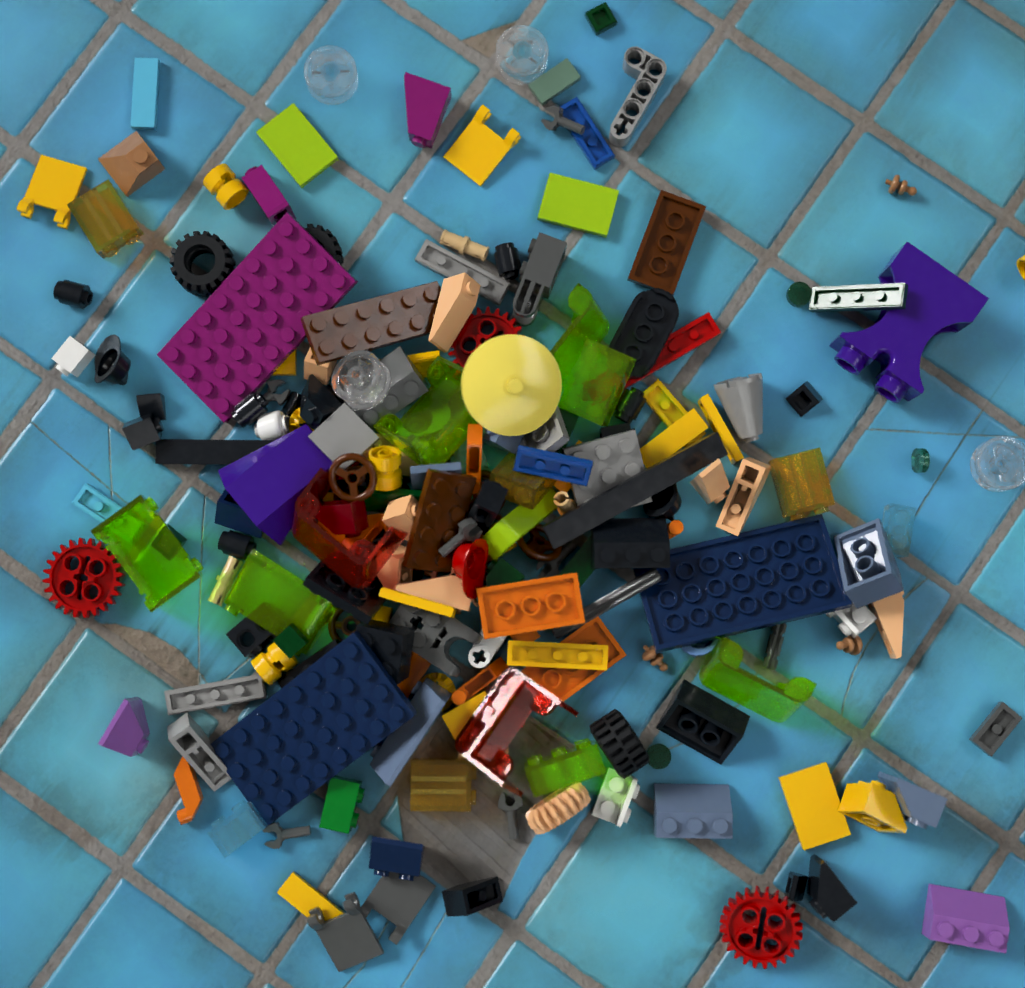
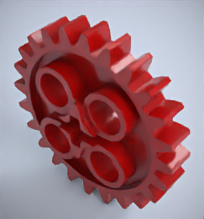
(472, 332)
(62, 573)
(738, 922)

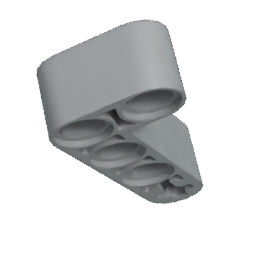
(634, 100)

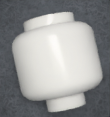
(272, 425)

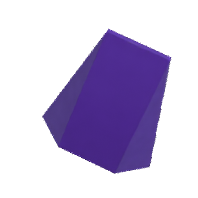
(273, 479)

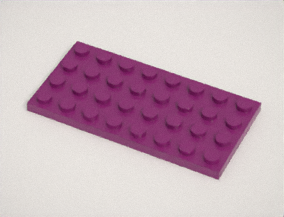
(256, 317)

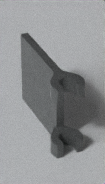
(398, 901)
(346, 936)

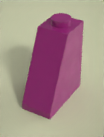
(425, 109)
(266, 194)

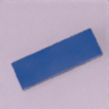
(591, 141)
(553, 465)

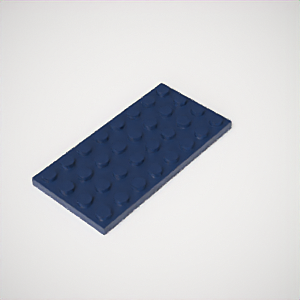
(744, 584)
(313, 728)

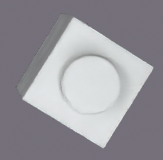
(72, 357)

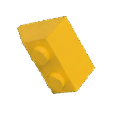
(873, 807)

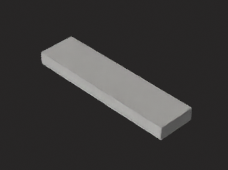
(449, 264)
(215, 694)

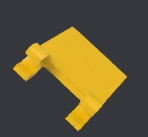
(480, 148)
(53, 187)

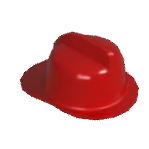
(470, 565)

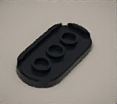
(646, 329)

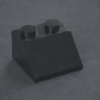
(826, 891)

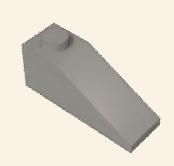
(197, 750)

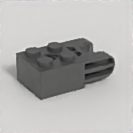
(537, 277)
(436, 636)

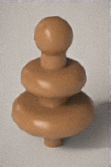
(901, 187)
(850, 645)
(655, 658)

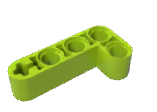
(517, 524)

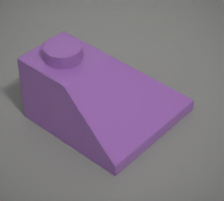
(127, 729)

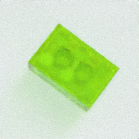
(596, 382)
(564, 767)

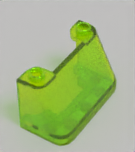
(587, 322)
(435, 422)
(148, 551)
(276, 599)
(723, 675)

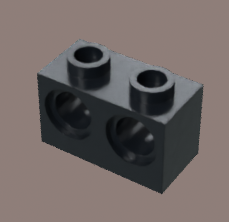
(260, 635)

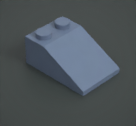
(867, 564)

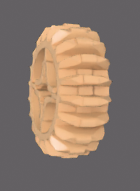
(557, 808)

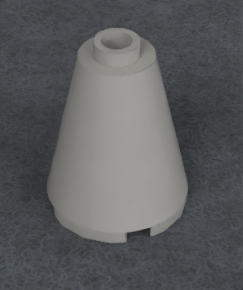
(743, 404)

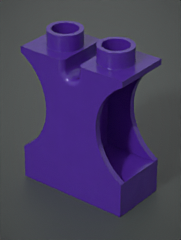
(934, 305)

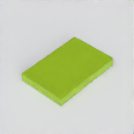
(297, 145)
(578, 205)

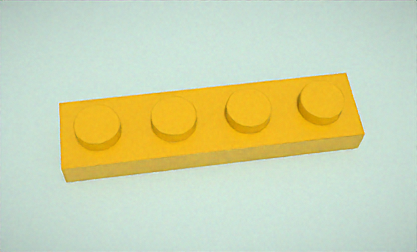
(557, 655)

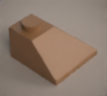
(131, 163)

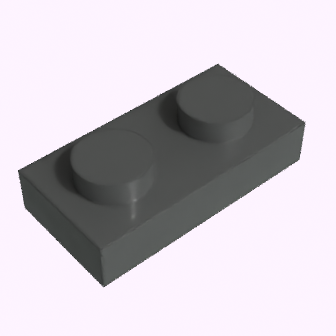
(995, 728)

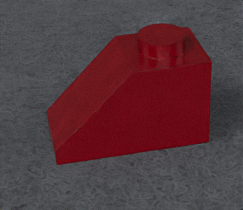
(343, 517)

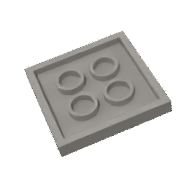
(614, 461)

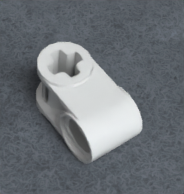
(489, 646)

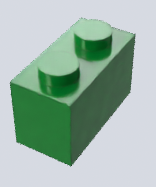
(341, 804)

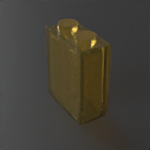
(105, 219)
(802, 484)
(522, 487)
(442, 784)

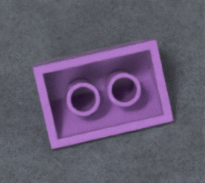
(966, 918)

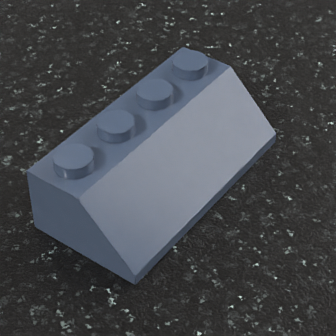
(401, 744)

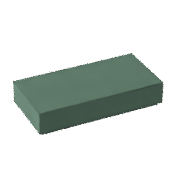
(554, 82)

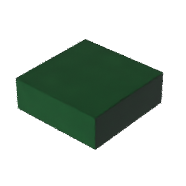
(600, 18)
(291, 640)

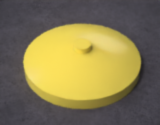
(511, 385)

